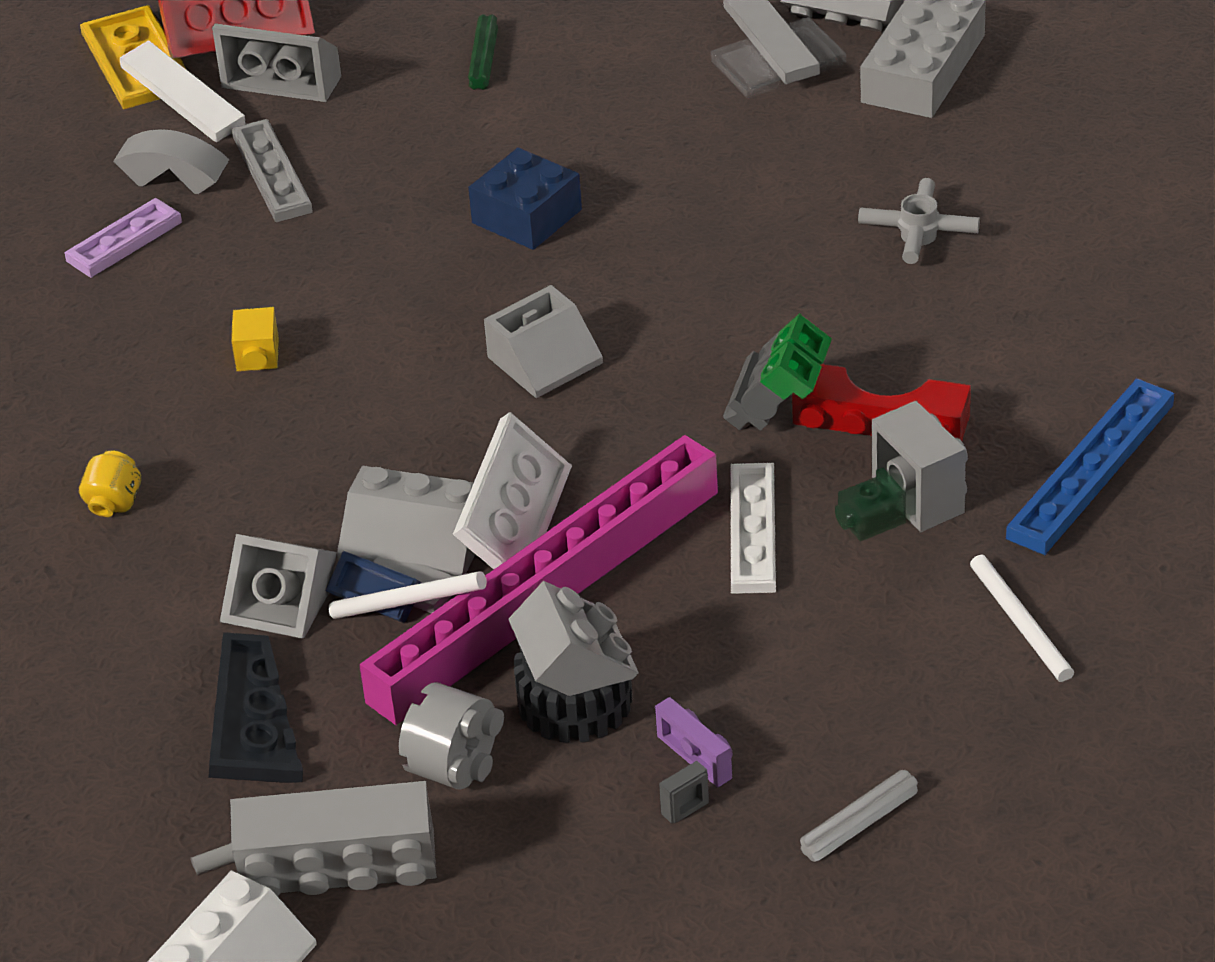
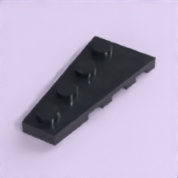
(251, 716)

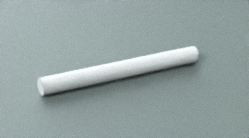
(408, 595)
(1022, 618)

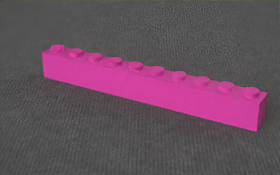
(568, 555)

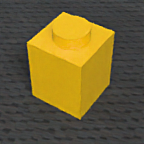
(255, 339)

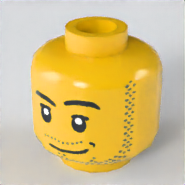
(110, 483)

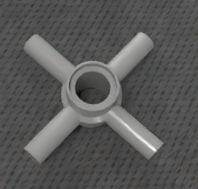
(918, 220)

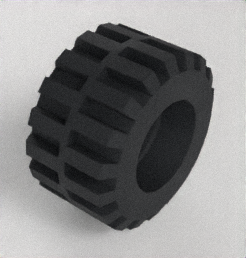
(569, 715)

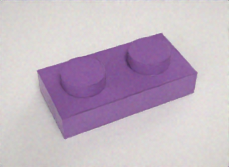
(693, 740)

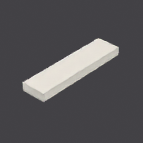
(182, 91)
(753, 528)

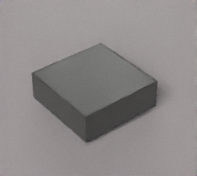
(684, 792)

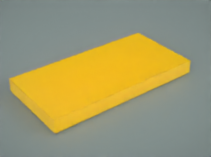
(118, 35)

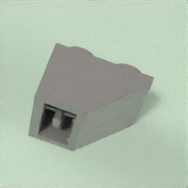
(541, 341)
(571, 641)

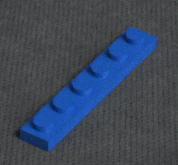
(1089, 466)

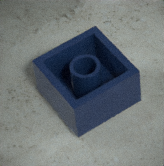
(525, 198)

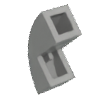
(188, 157)

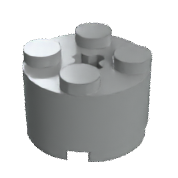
(450, 736)

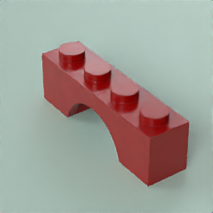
(847, 408)

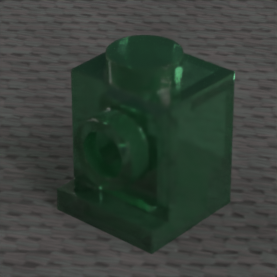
(872, 506)

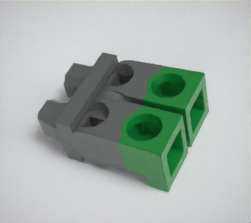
(783, 366)

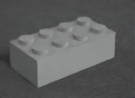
(922, 54)
(335, 838)

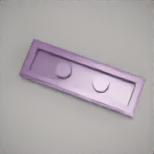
(123, 237)

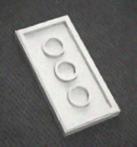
(511, 493)

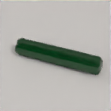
(483, 52)

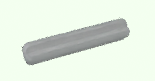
(858, 815)

